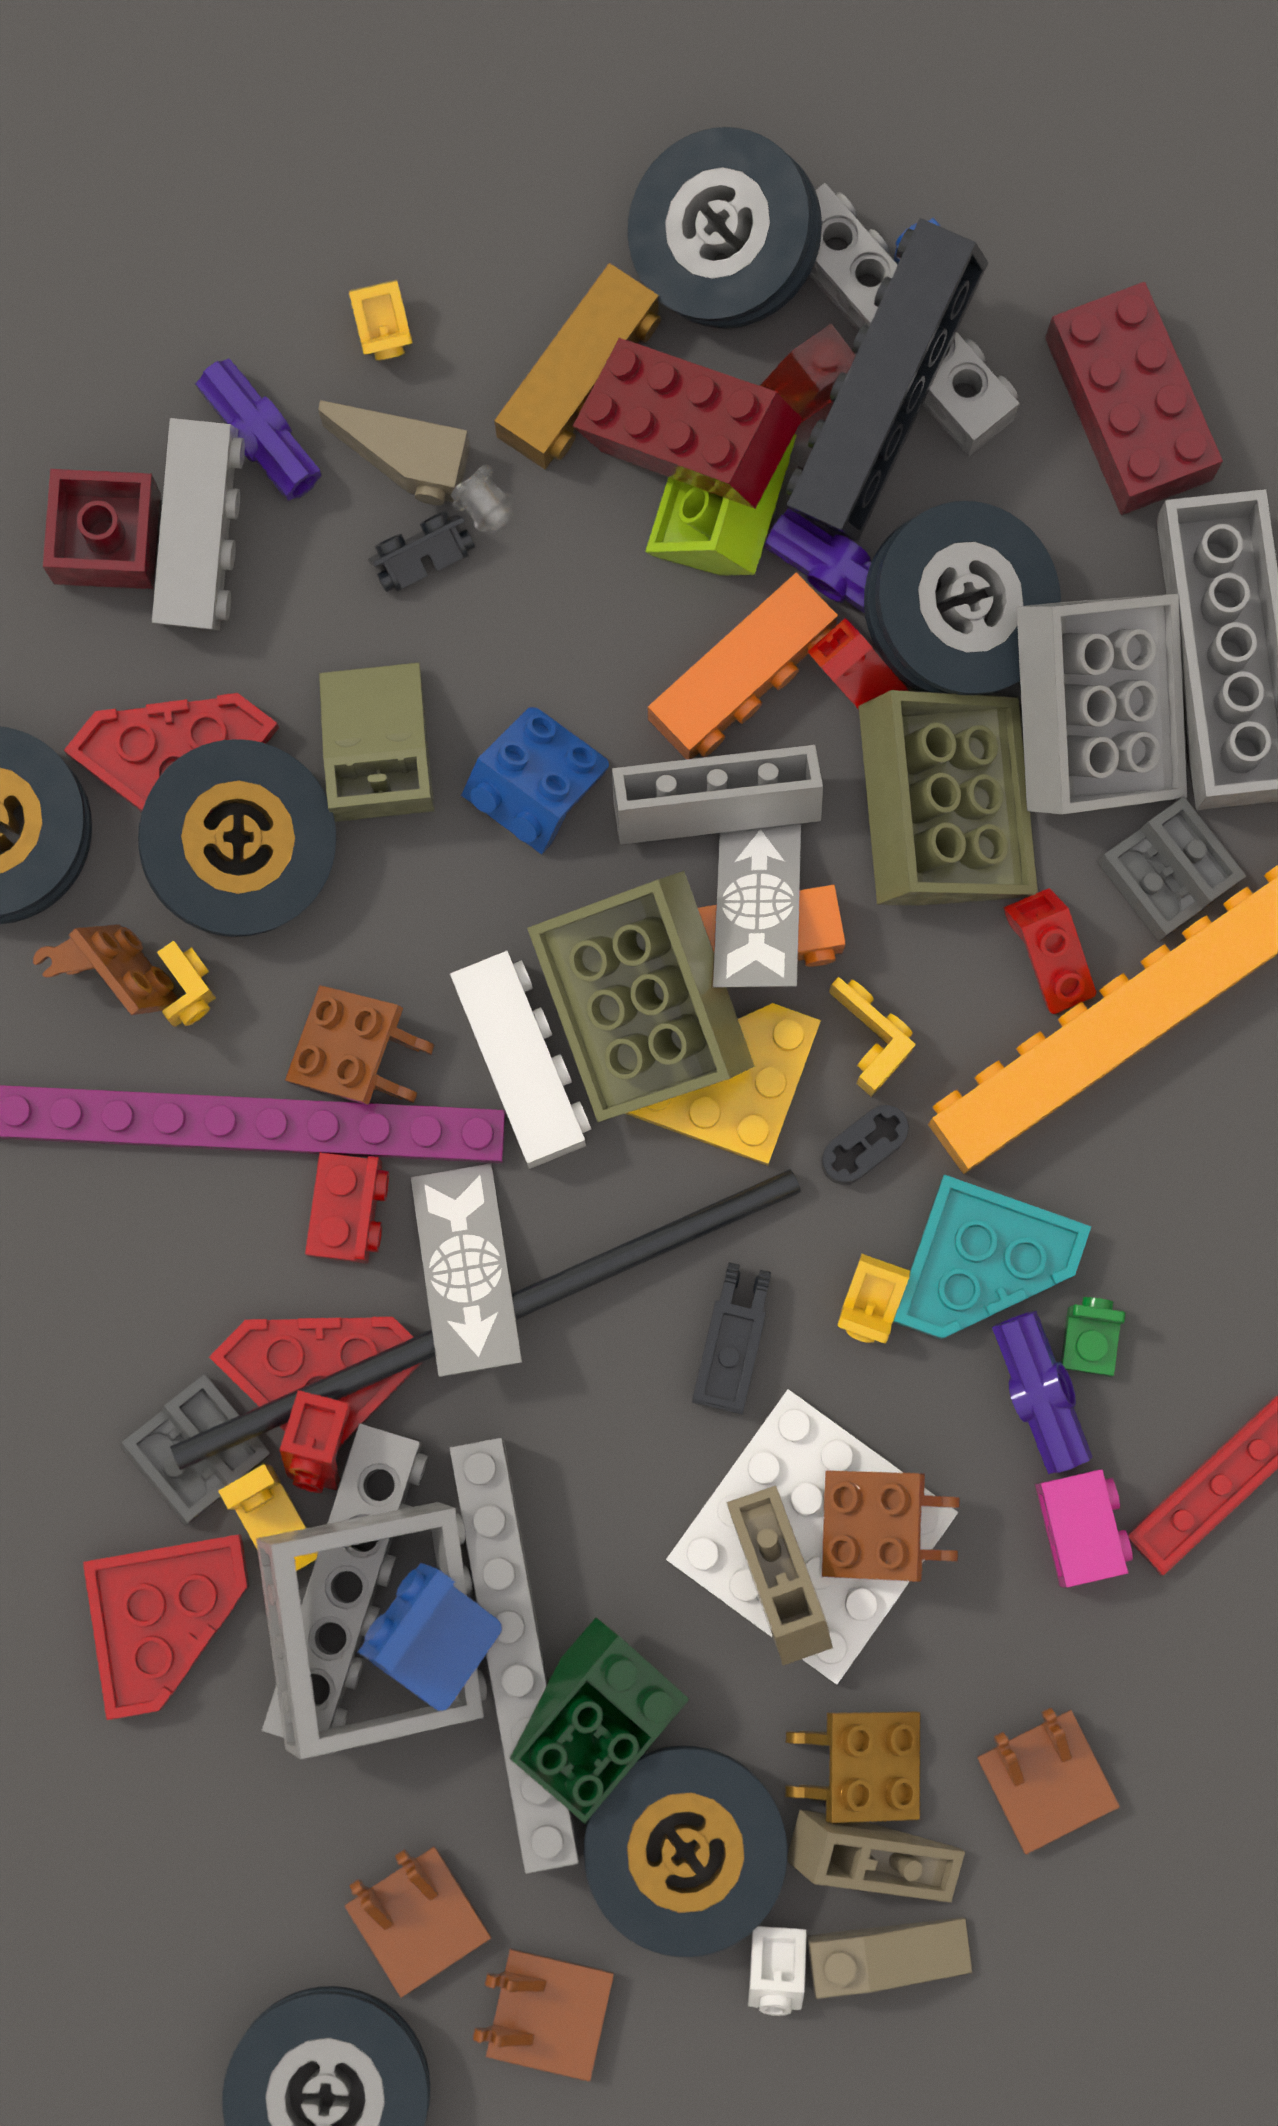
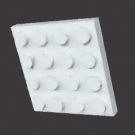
(793, 1454)

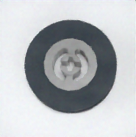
(767, 191)
(969, 550)
(331, 2029)

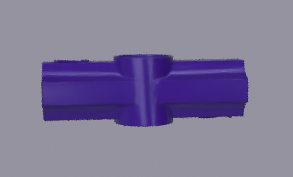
(262, 427)
(832, 564)
(1042, 1392)

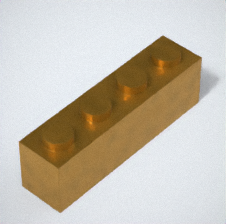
(548, 401)

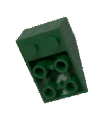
(595, 1720)

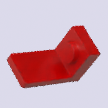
(854, 664)
(1053, 949)
(313, 1441)

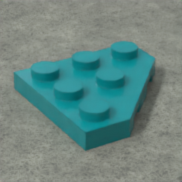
(984, 1257)

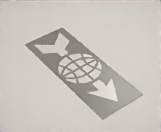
(758, 907)
(465, 1270)

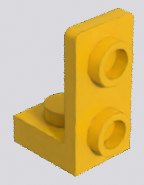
(879, 1061)
(265, 1507)

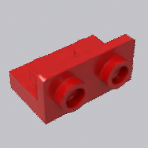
(346, 1207)

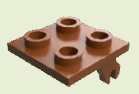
(118, 960)
(346, 1044)
(876, 1525)
(1047, 1780)
(416, 1920)
(547, 2014)

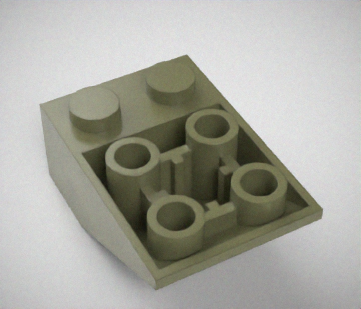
(375, 742)

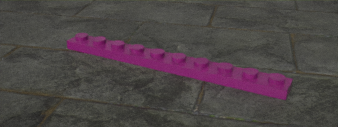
(252, 1124)

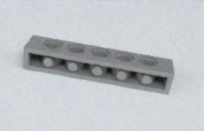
(966, 420)
(370, 1452)

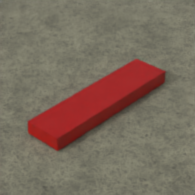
(1210, 1492)

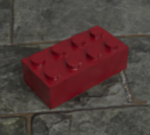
(1133, 398)
(688, 422)

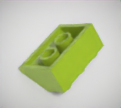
(712, 530)

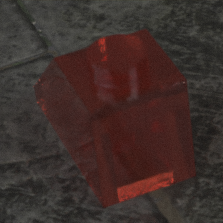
(810, 372)

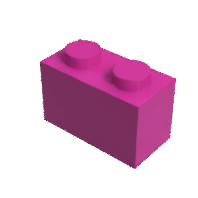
(1083, 1528)

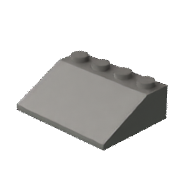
(1102, 703)

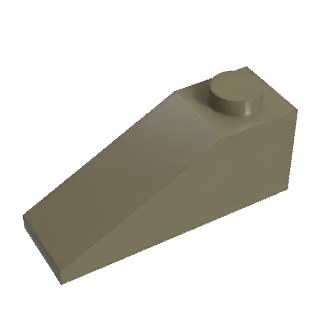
(412, 453)
(780, 1575)
(873, 1858)
(887, 1956)

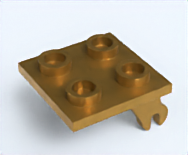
(870, 1766)

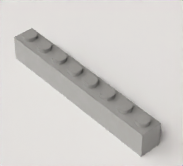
(517, 1655)

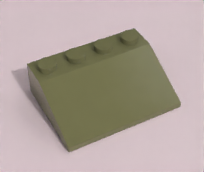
(946, 798)
(640, 997)

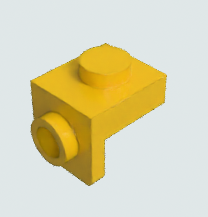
(381, 319)
(188, 971)
(873, 1299)

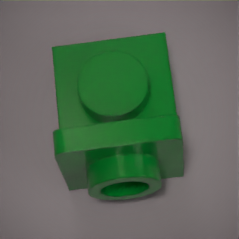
(1092, 1337)

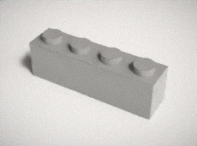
(196, 524)
(717, 794)

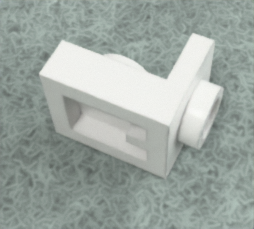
(777, 1970)

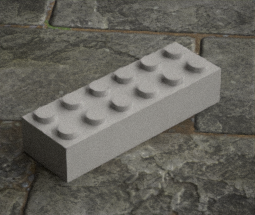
(1226, 576)

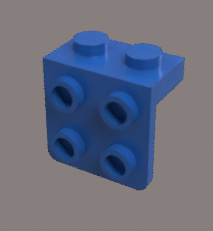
(533, 777)
(431, 1637)

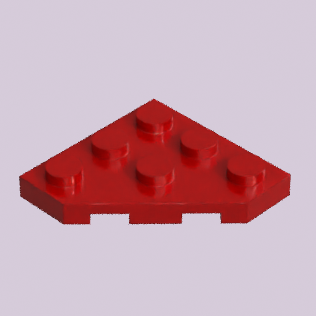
(137, 745)
(287, 1354)
(158, 1616)

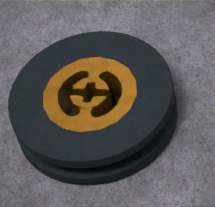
(54, 831)
(175, 837)
(635, 1890)

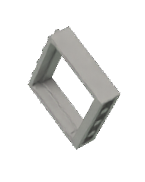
(288, 1635)

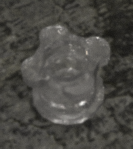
(483, 500)

